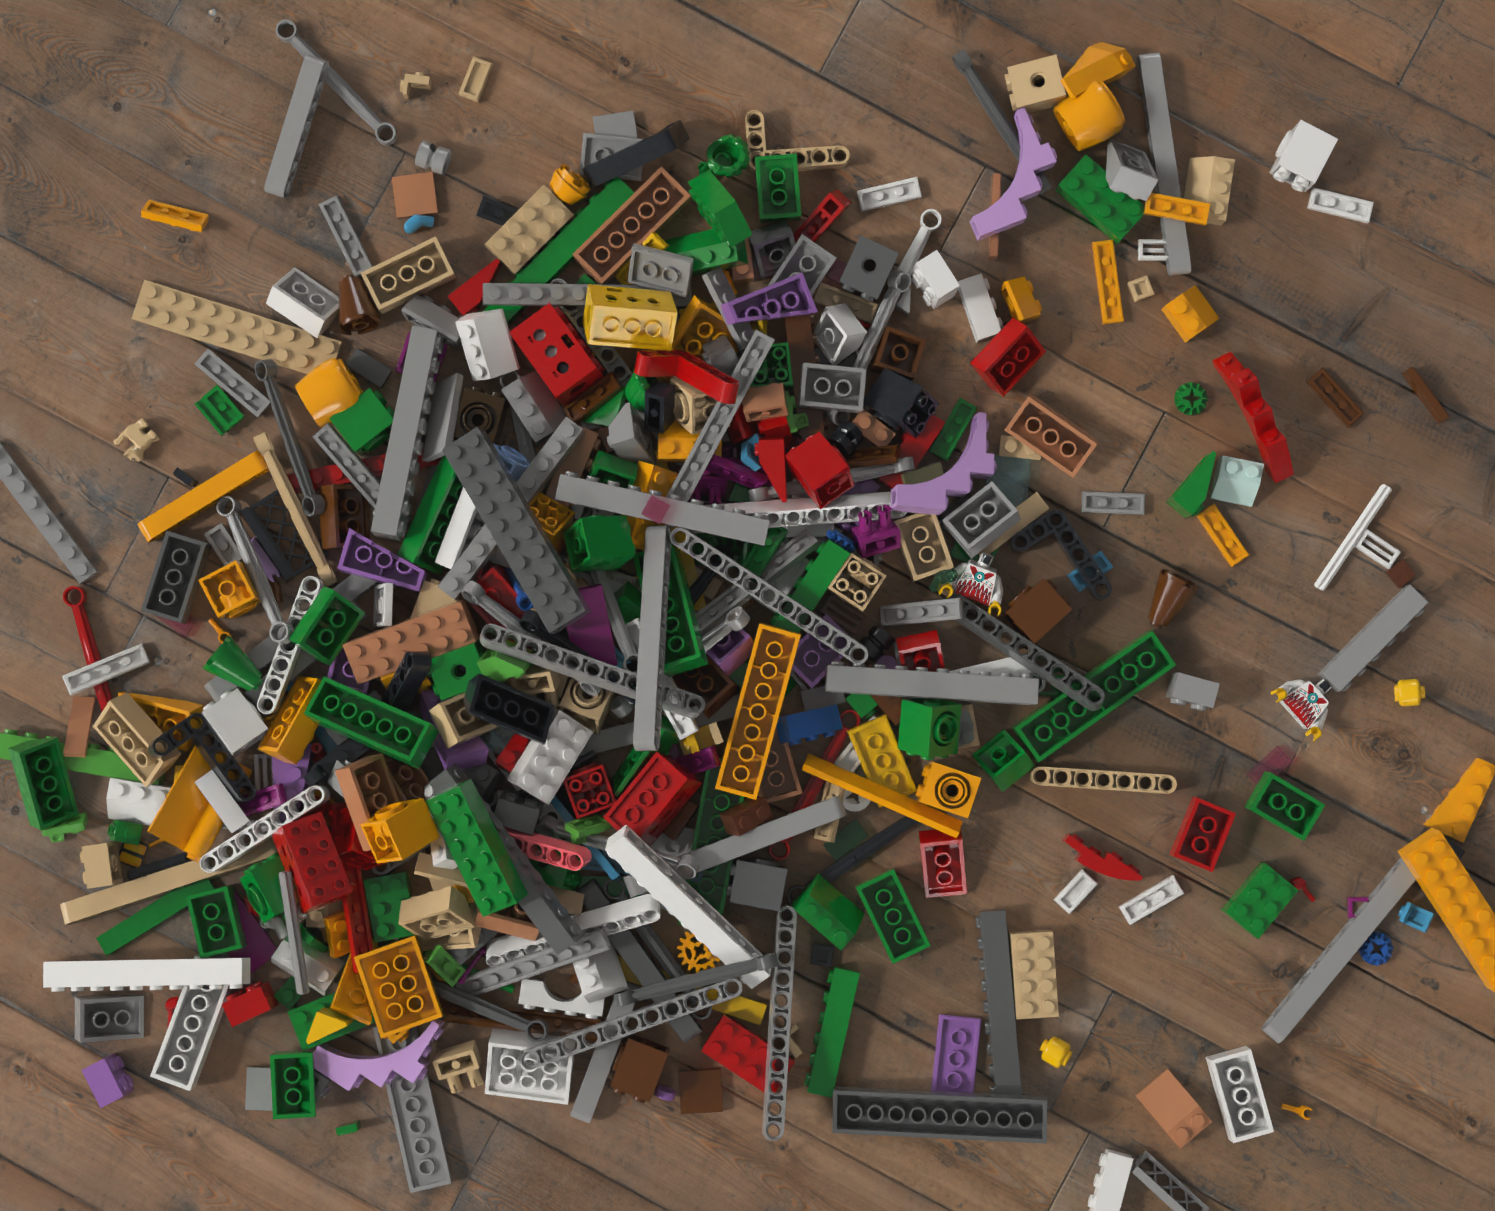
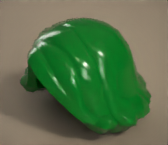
(728, 156)
(636, 390)

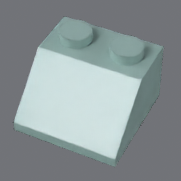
(1236, 480)

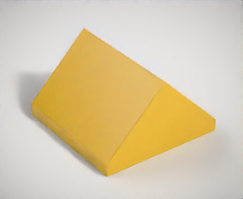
(325, 1023)

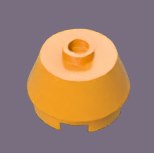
(568, 185)

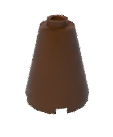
(356, 307)
(1170, 597)

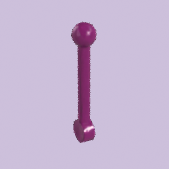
(482, 951)

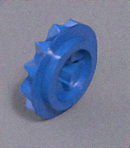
(841, 540)
(1375, 958)

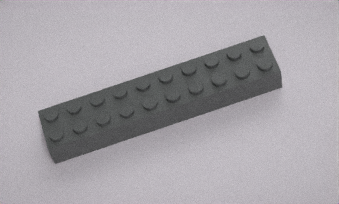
(516, 530)
(940, 1114)

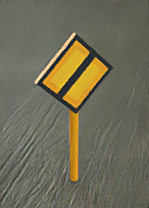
(135, 855)

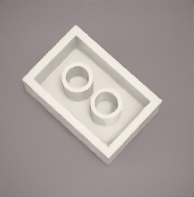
(934, 280)

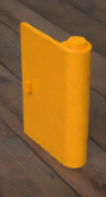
(186, 814)

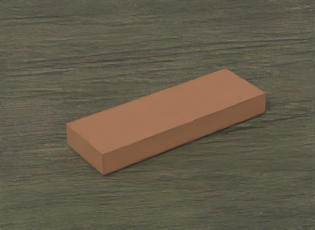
(79, 726)

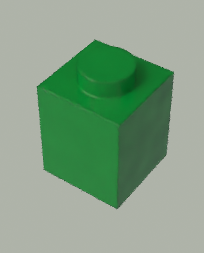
(862, 704)

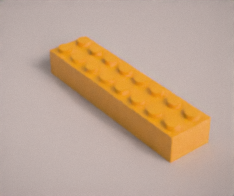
(758, 711)
(1454, 899)

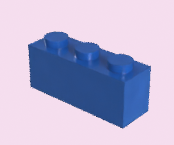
(809, 725)

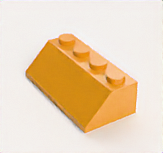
(291, 728)

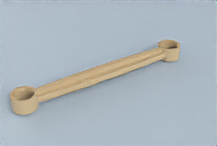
(295, 508)

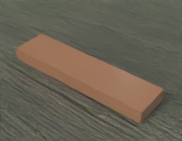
(995, 196)

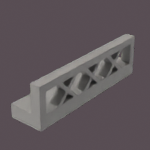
(1159, 1190)

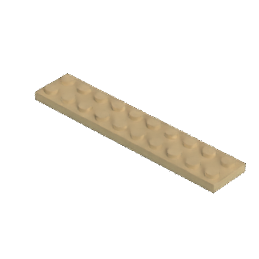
(232, 328)

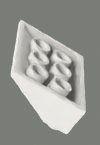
(510, 1079)

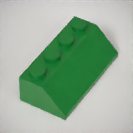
(708, 251)
(638, 759)
(43, 782)

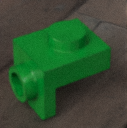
(125, 832)

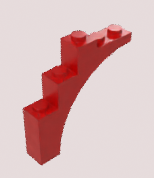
(1258, 414)

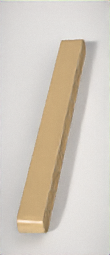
(156, 885)

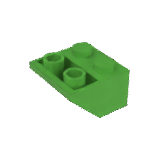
(502, 666)

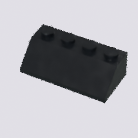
(508, 708)

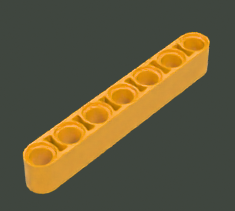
(203, 496)

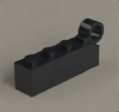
(322, 769)

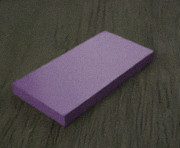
(956, 1053)

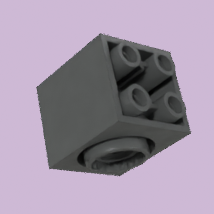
(865, 282)
(757, 883)

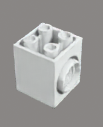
(1302, 156)
(235, 721)

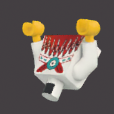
(978, 582)
(1305, 703)

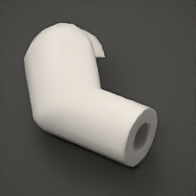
(276, 924)

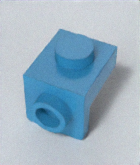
(748, 453)
(1415, 917)

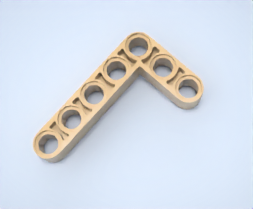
(807, 153)

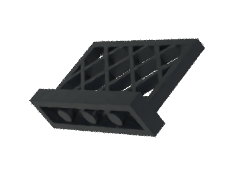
(267, 542)

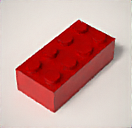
(741, 1052)

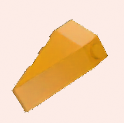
(1099, 63)
(168, 713)

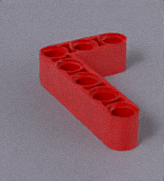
(689, 369)

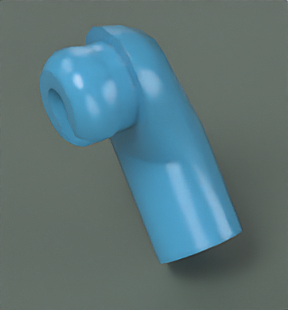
(416, 222)

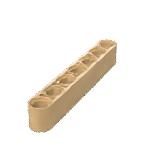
(1113, 779)

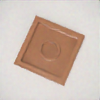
(415, 195)

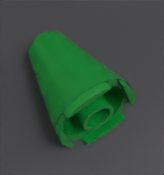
(233, 666)

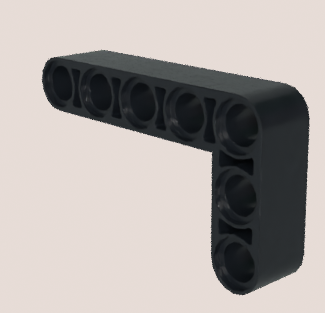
(640, 153)
(1068, 549)
(407, 680)
(208, 752)

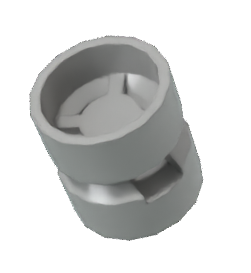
(435, 158)

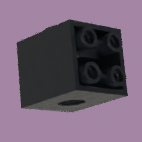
(900, 403)

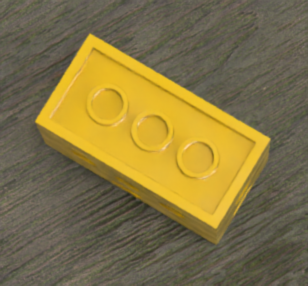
(629, 317)

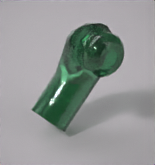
(943, 577)

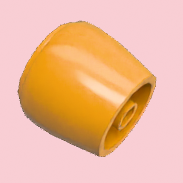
(1090, 116)
(328, 390)

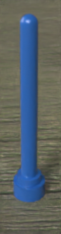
(522, 599)

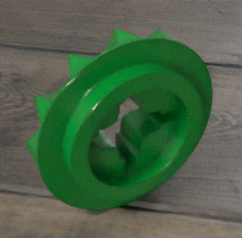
(1184, 405)

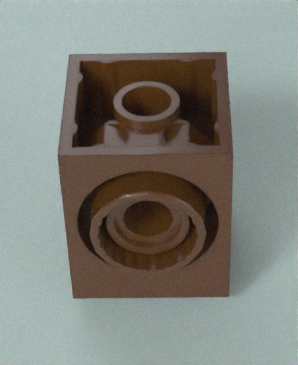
(1037, 610)
(638, 1067)

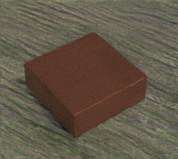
(1400, 573)

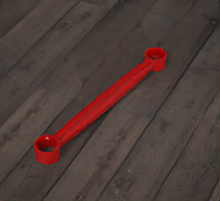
(88, 642)
(815, 783)

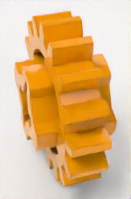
(690, 944)

